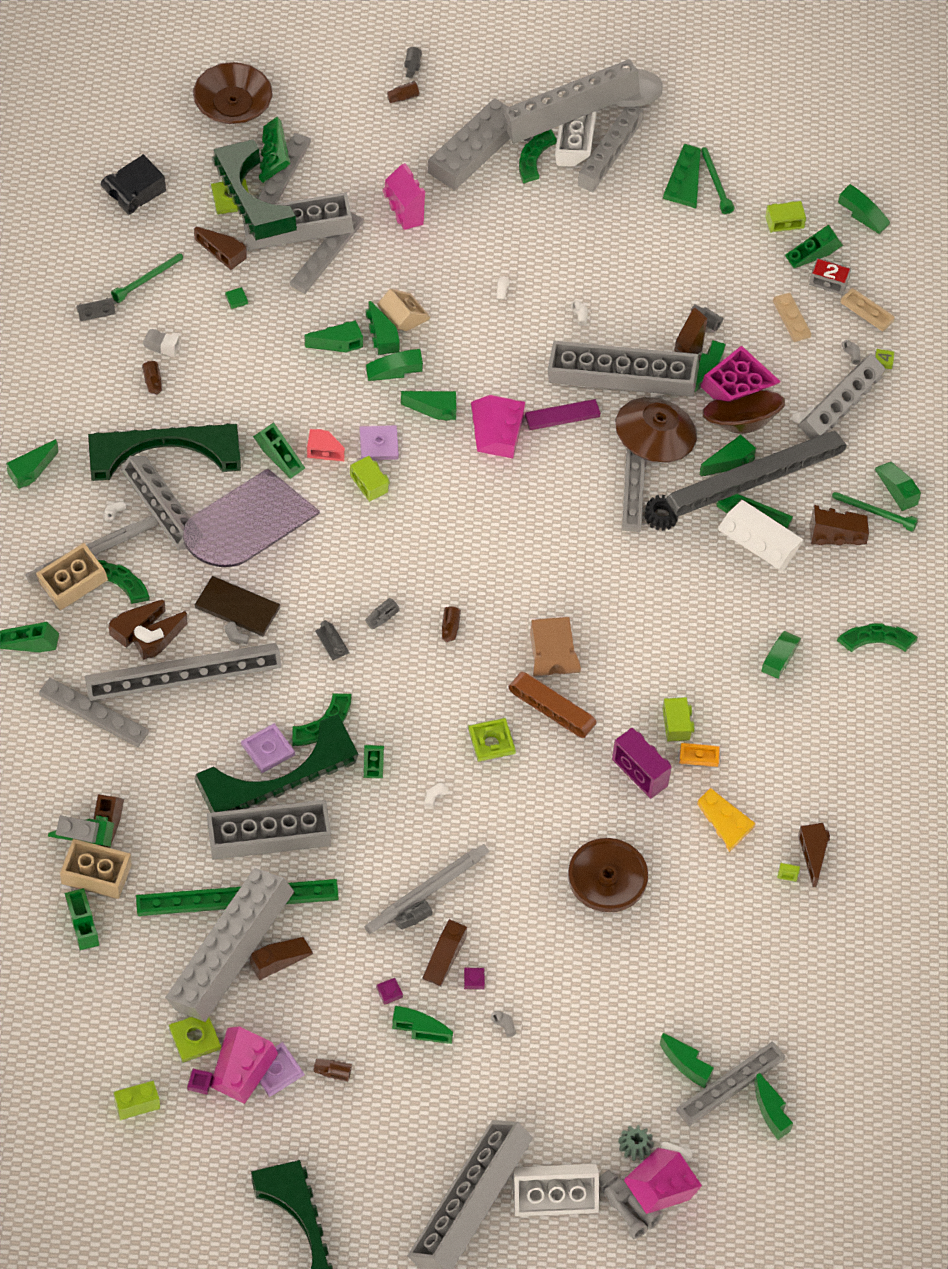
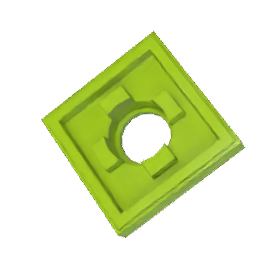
(223, 203)
(497, 729)
(192, 1049)

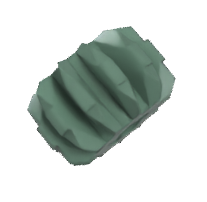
(635, 1150)

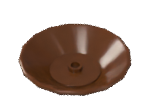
(232, 93)
(745, 413)
(656, 429)

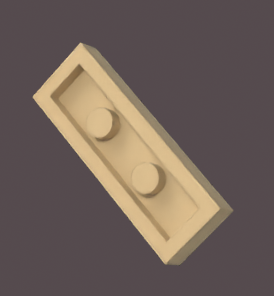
(867, 309)
(792, 317)

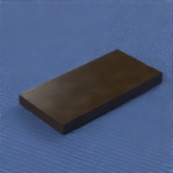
(237, 606)

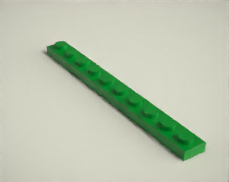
(221, 897)

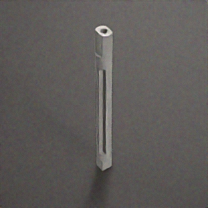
(106, 542)
(427, 888)

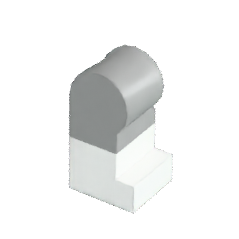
(162, 342)

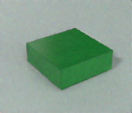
(236, 298)

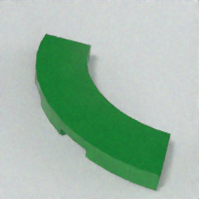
(531, 153)
(126, 581)
(877, 633)
(309, 732)

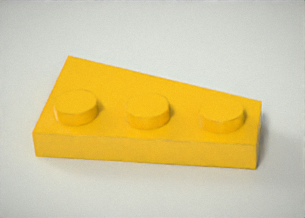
(727, 819)

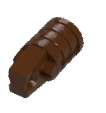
(403, 92)
(152, 376)
(450, 623)
(333, 1069)

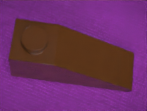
(223, 247)
(692, 334)
(123, 626)
(170, 627)
(111, 808)
(813, 844)
(445, 952)
(278, 956)

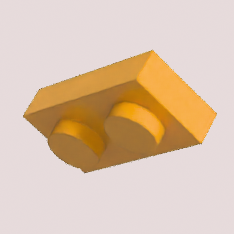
(699, 754)

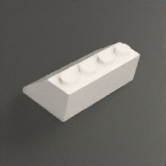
(575, 140)
(761, 535)
(556, 1190)

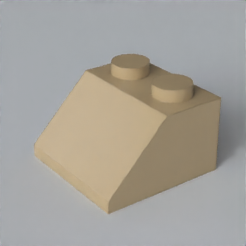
(402, 309)

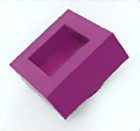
(474, 978)
(389, 991)
(199, 1081)

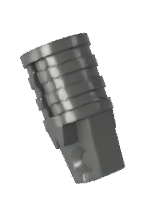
(412, 61)
(713, 320)
(382, 613)
(414, 915)

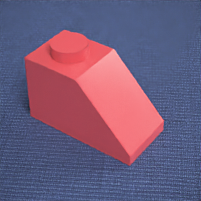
(324, 446)

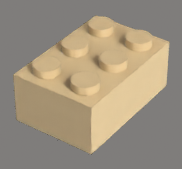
(72, 576)
(95, 868)

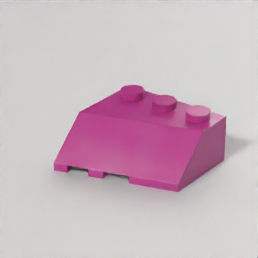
(405, 197)
(737, 377)
(497, 424)
(242, 1063)
(662, 1181)

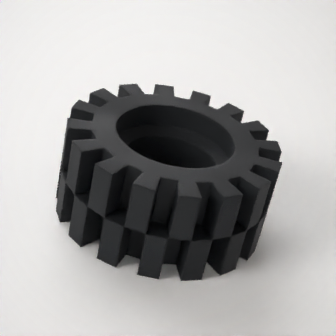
(656, 520)

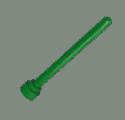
(726, 205)
(119, 294)
(908, 522)

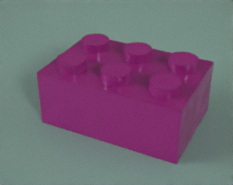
(641, 762)

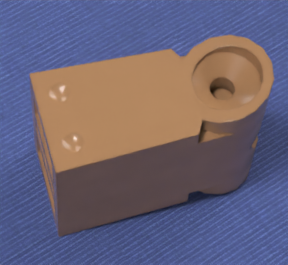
(553, 647)

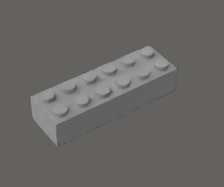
(471, 146)
(314, 219)
(269, 829)

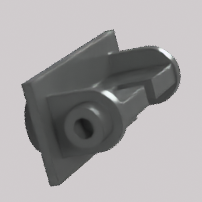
(95, 309)
(331, 640)

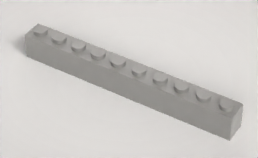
(182, 671)

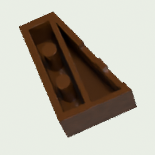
(838, 528)

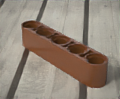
(552, 704)

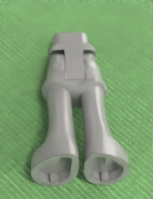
(618, 1194)

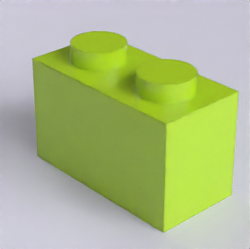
(785, 216)
(369, 478)
(677, 719)
(136, 1100)

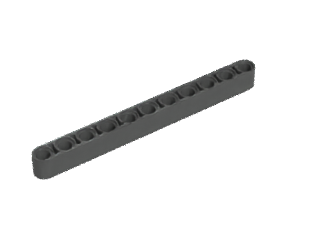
(756, 473)

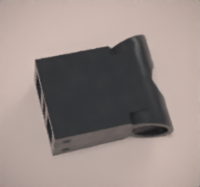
(135, 184)

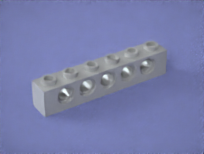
(610, 148)
(871, 369)
(157, 498)

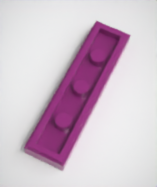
(562, 414)

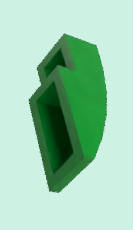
(863, 209)
(709, 361)
(395, 365)
(780, 654)
(82, 919)
(422, 1025)
(686, 1060)
(772, 1107)

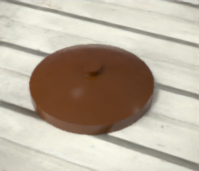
(608, 875)

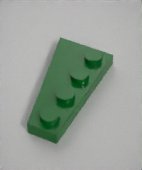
(274, 151)
(683, 183)
(729, 503)

